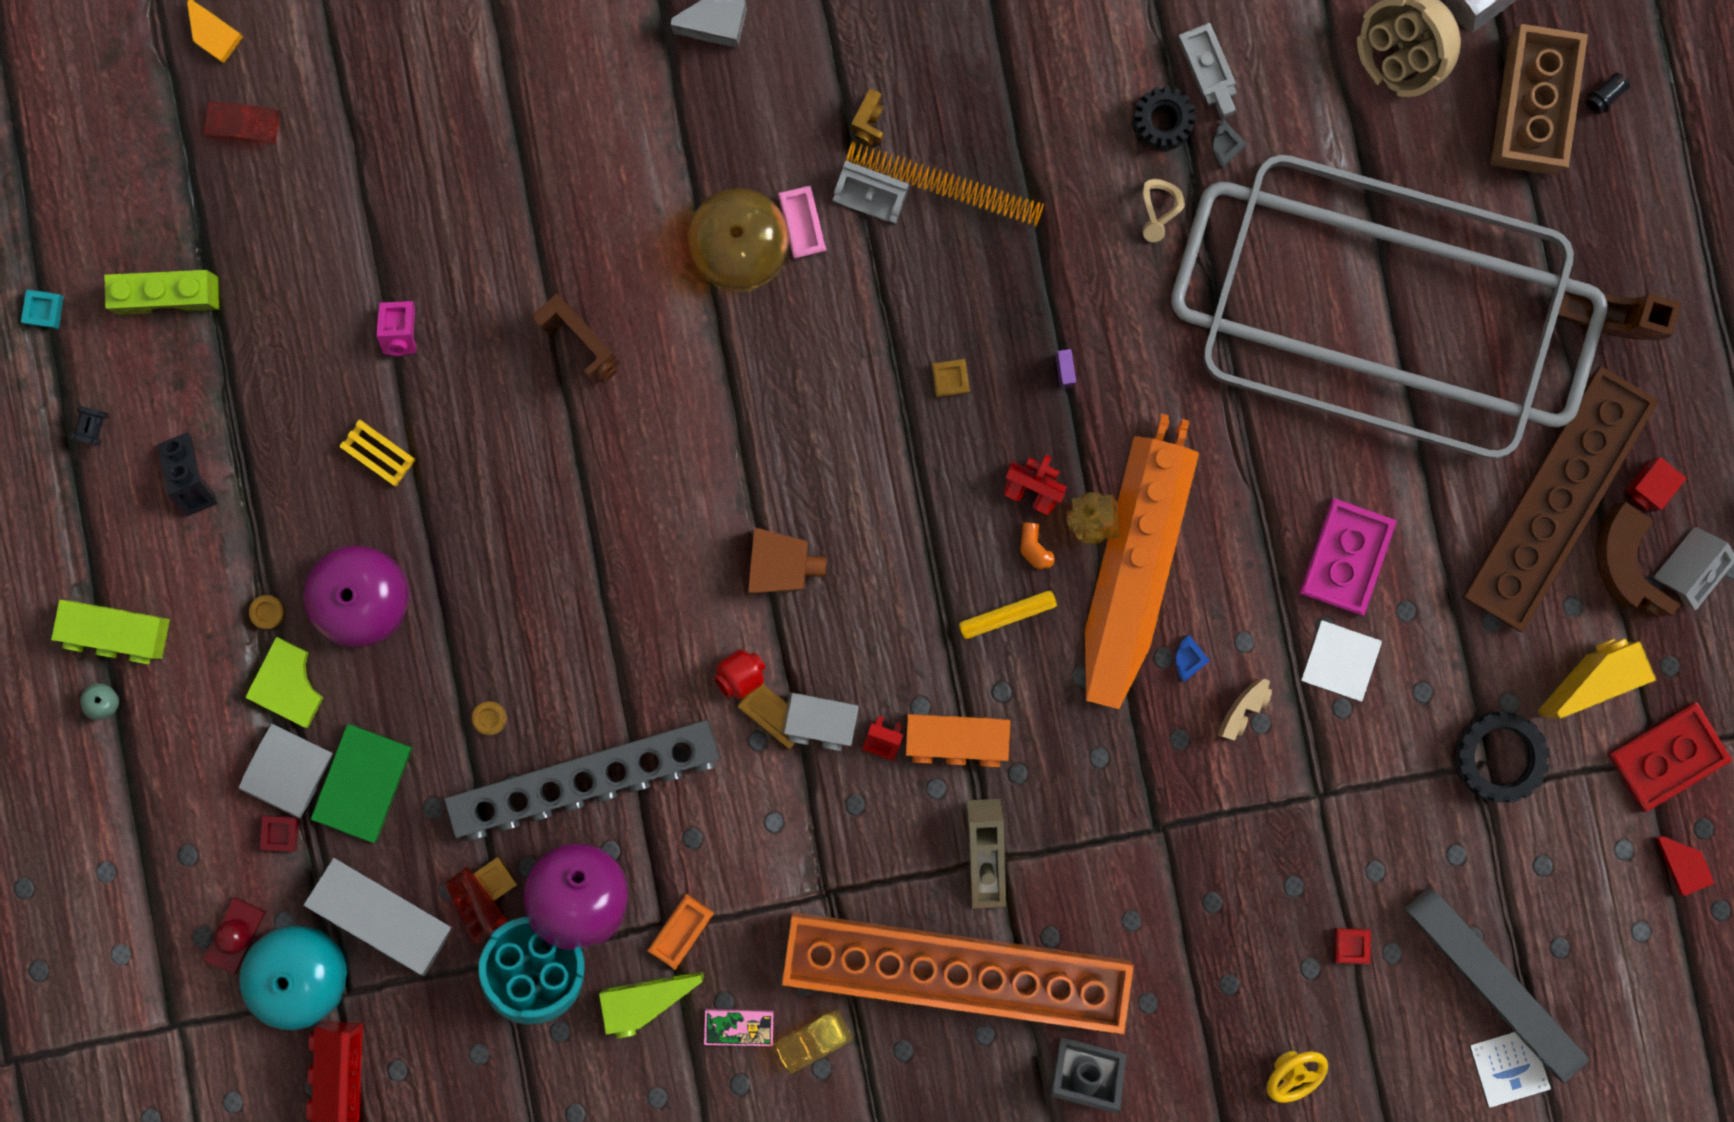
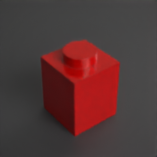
(1654, 485)

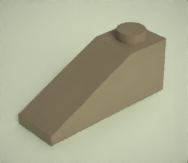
(986, 853)

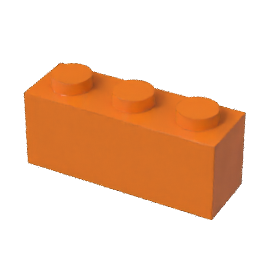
(957, 739)

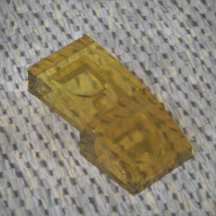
(813, 1041)

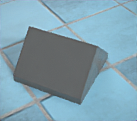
(1088, 1075)

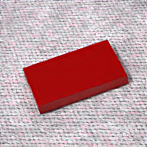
(1669, 757)

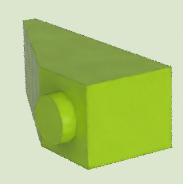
(638, 1003)

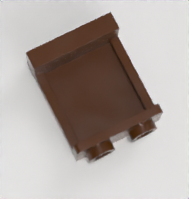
(556, 313)

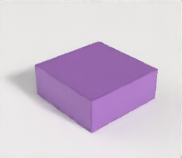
(1065, 368)

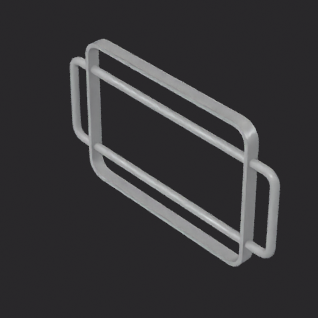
(1559, 282)

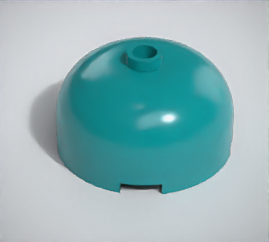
(517, 956)
(311, 966)

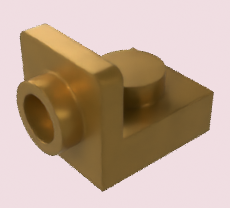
(868, 112)

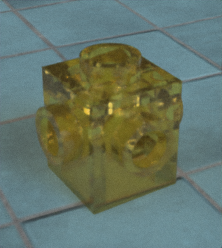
(1094, 518)

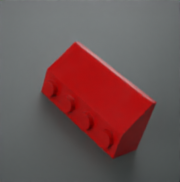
(335, 1072)

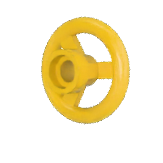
(1292, 1071)

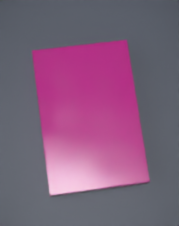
(1347, 557)

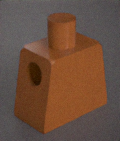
(781, 563)

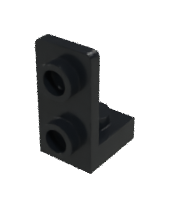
(183, 475)

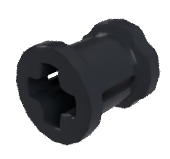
(85, 415)

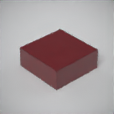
(279, 833)

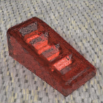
(478, 910)

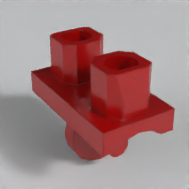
(1048, 490)

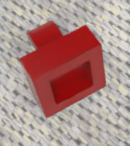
(883, 740)

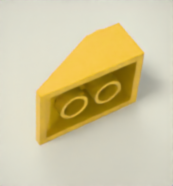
(1600, 676)

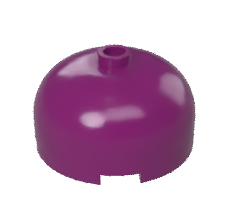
(377, 600)
(575, 896)

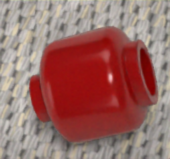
(739, 674)

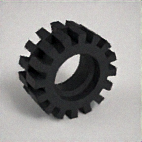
(1172, 100)

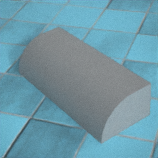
(378, 917)

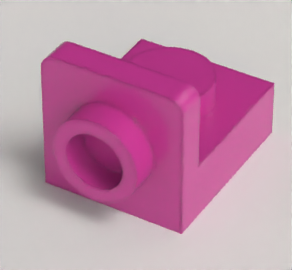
(396, 328)

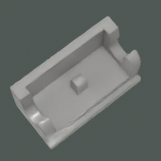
(870, 192)

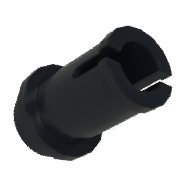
(1600, 100)

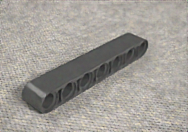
(1496, 985)

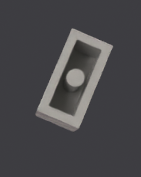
(819, 720)

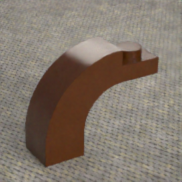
(1630, 318)
(1618, 563)

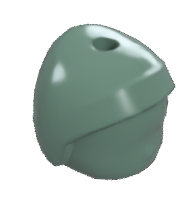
(102, 710)

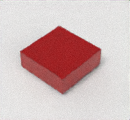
(1352, 945)

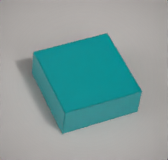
(42, 309)

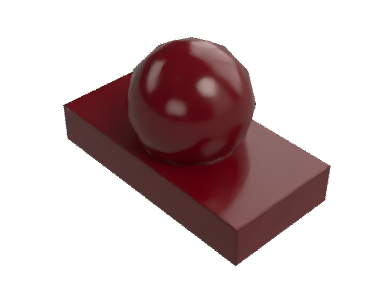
(234, 935)

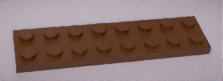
(1560, 499)

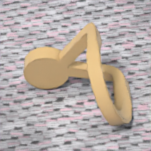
(1154, 229)

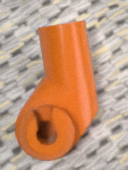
(1032, 550)

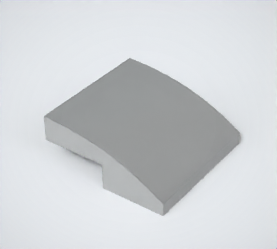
(285, 771)

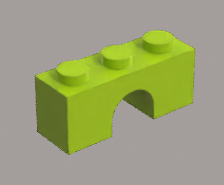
(147, 291)

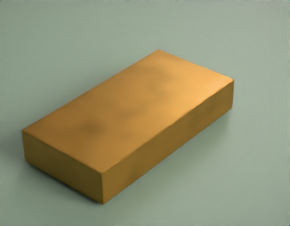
(768, 711)

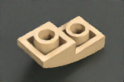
(1251, 699)

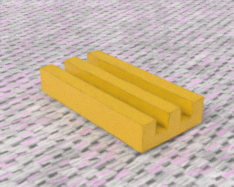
(353, 436)

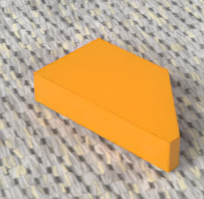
(211, 32)

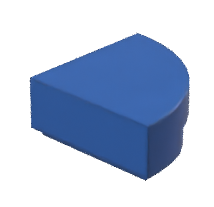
(1189, 658)

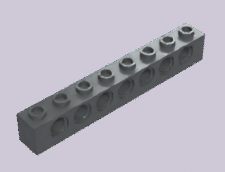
(465, 806)

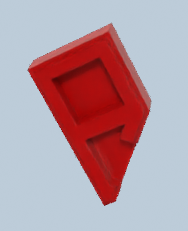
(1685, 866)

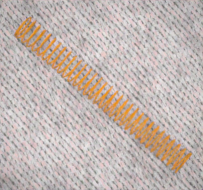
(851, 151)

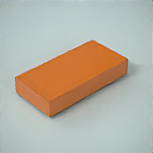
(680, 931)

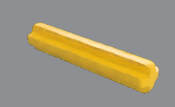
(1007, 614)

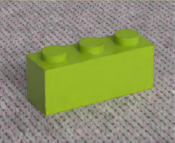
(110, 631)

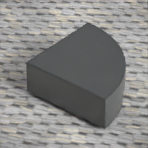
(1226, 144)

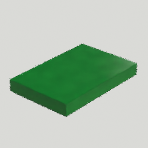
(361, 783)

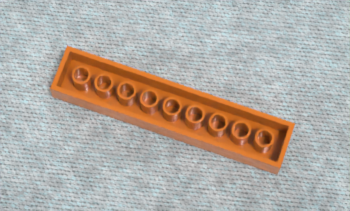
(958, 973)

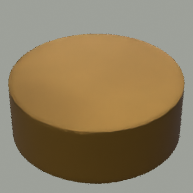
(267, 612)
(489, 718)

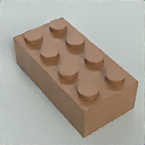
(1539, 99)

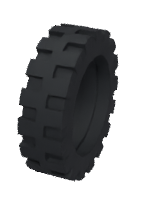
(1536, 762)

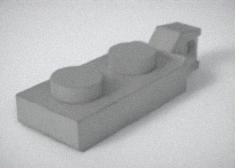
(1209, 68)

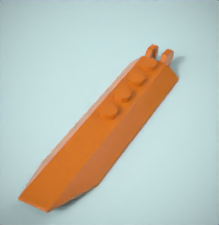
(1137, 563)

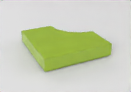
(284, 684)

